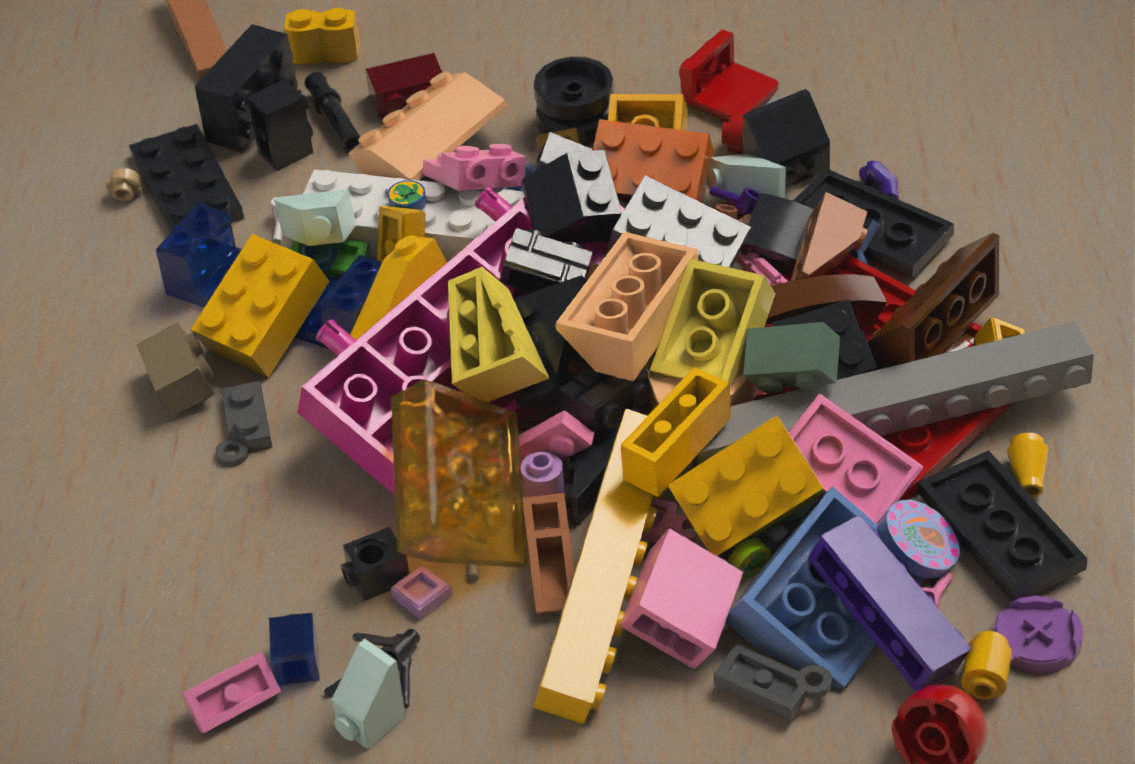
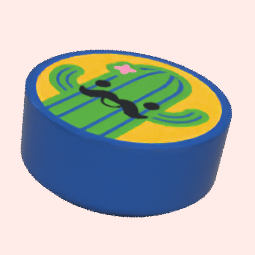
(407, 195)

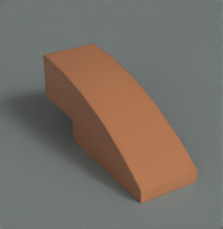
(548, 551)

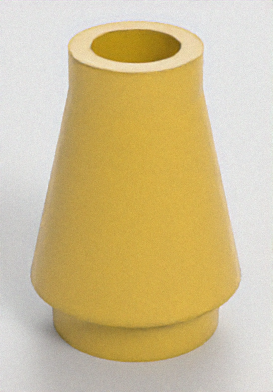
(1028, 461)

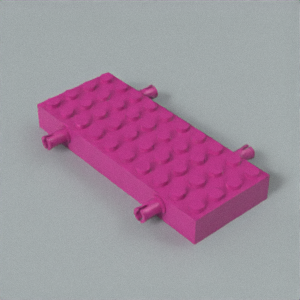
(411, 343)

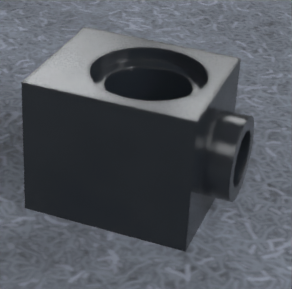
(374, 563)

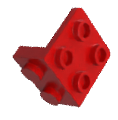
(719, 84)

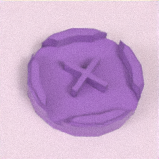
(1040, 634)

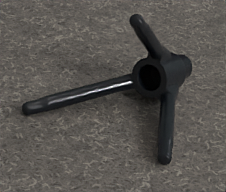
(398, 647)

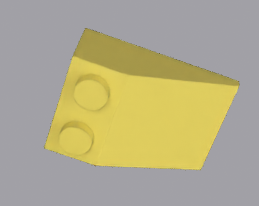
(712, 321)

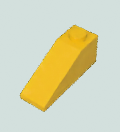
(398, 277)

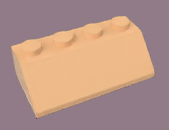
(429, 125)
(626, 304)

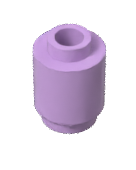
(542, 474)

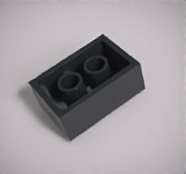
(249, 66)

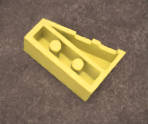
(489, 339)

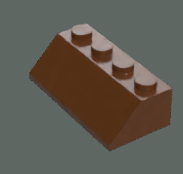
(941, 306)

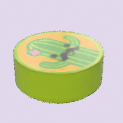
(750, 557)

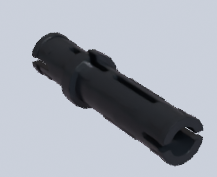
(320, 90)

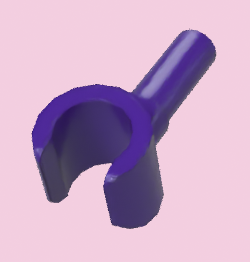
(744, 203)

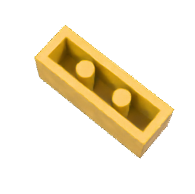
(675, 431)

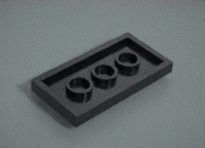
(182, 173)
(906, 233)
(1002, 526)

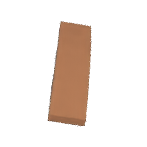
(198, 32)

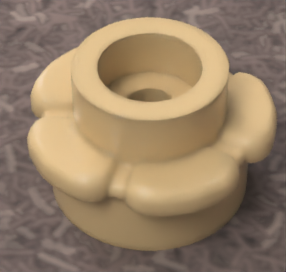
(124, 184)

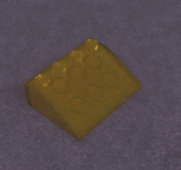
(457, 478)

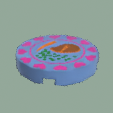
(919, 538)

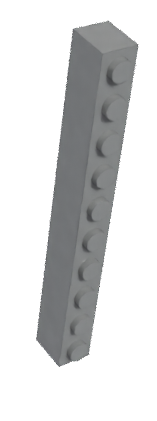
(932, 386)

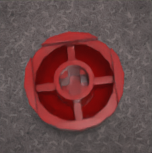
(940, 727)

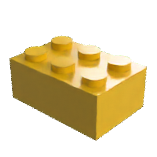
(260, 305)
(747, 487)

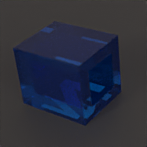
(294, 649)

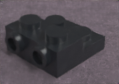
(854, 349)

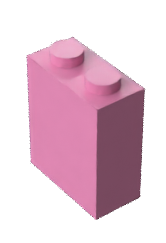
(681, 599)

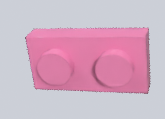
(558, 435)
(230, 692)

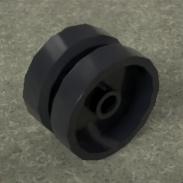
(573, 95)

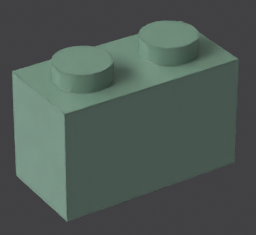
(791, 356)

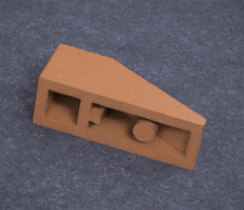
(829, 237)

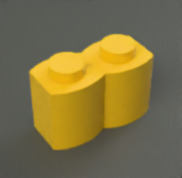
(323, 36)

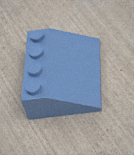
(795, 611)

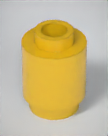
(987, 665)

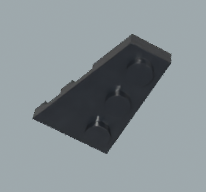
(540, 313)

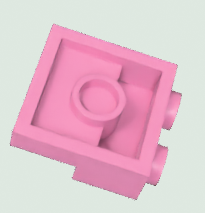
(477, 169)

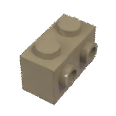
(176, 368)

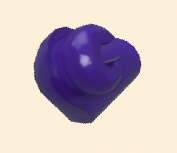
(878, 173)

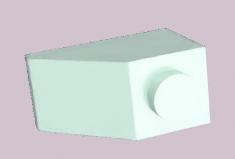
(746, 171)
(316, 217)
(368, 696)

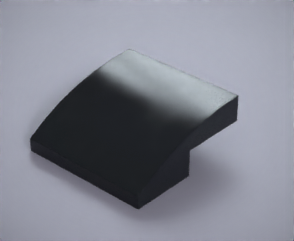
(777, 230)

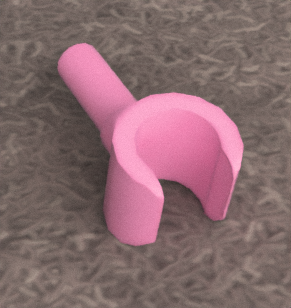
(936, 592)

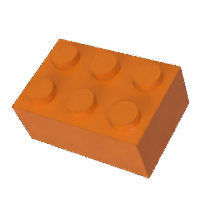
(664, 154)

